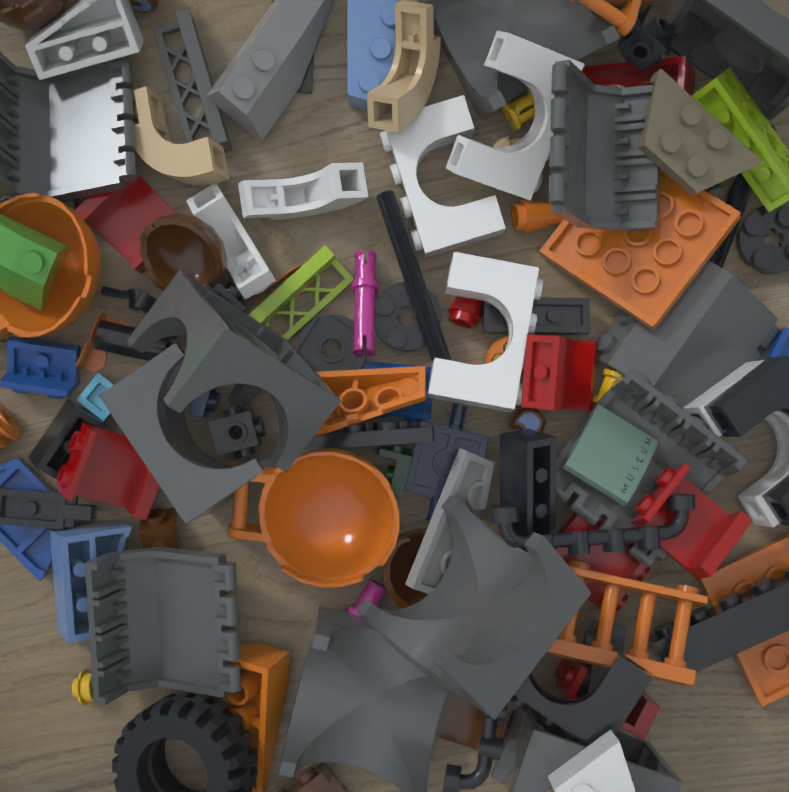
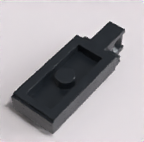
(42, 509)

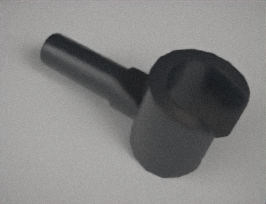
(131, 295)

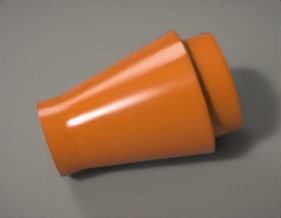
(532, 216)

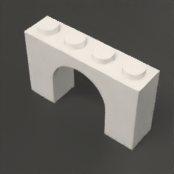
(518, 166)
(438, 226)
(512, 291)
(779, 422)

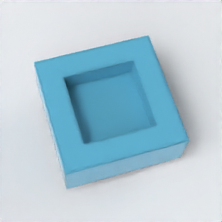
(90, 396)

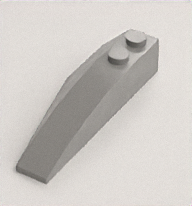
(270, 64)

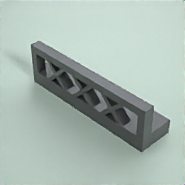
(201, 78)

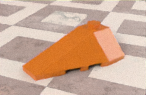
(372, 393)
(261, 701)

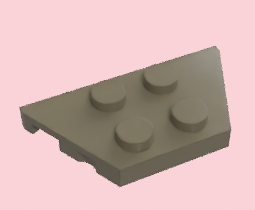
(689, 140)

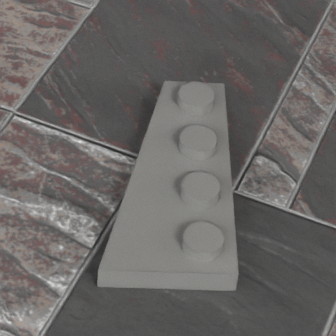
(468, 482)

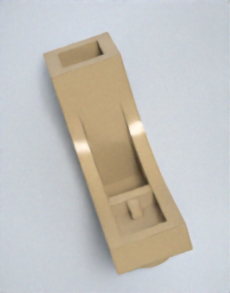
(413, 71)
(189, 163)

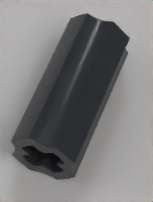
(113, 339)

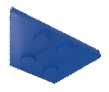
(26, 543)

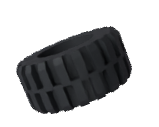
(199, 723)

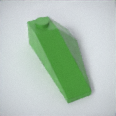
(28, 262)

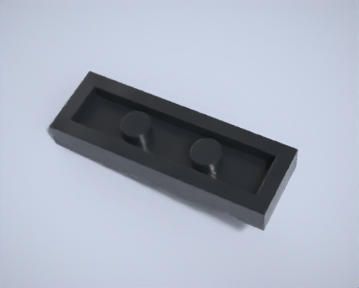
(554, 317)

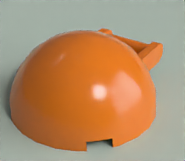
(76, 280)
(322, 517)

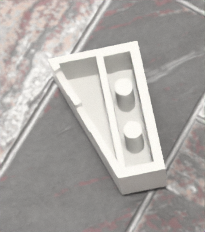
(84, 37)
(595, 769)

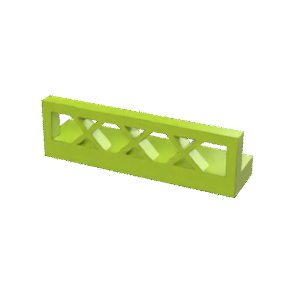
(736, 110)
(299, 283)

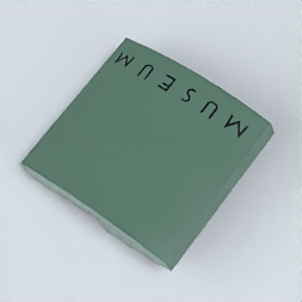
(610, 455)

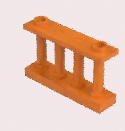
(600, 651)

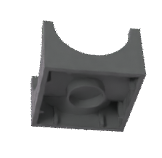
(471, 25)
(742, 37)
(239, 350)
(162, 440)
(486, 615)
(362, 705)
(538, 751)

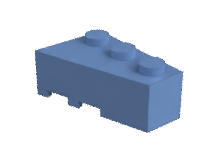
(369, 47)
(69, 553)

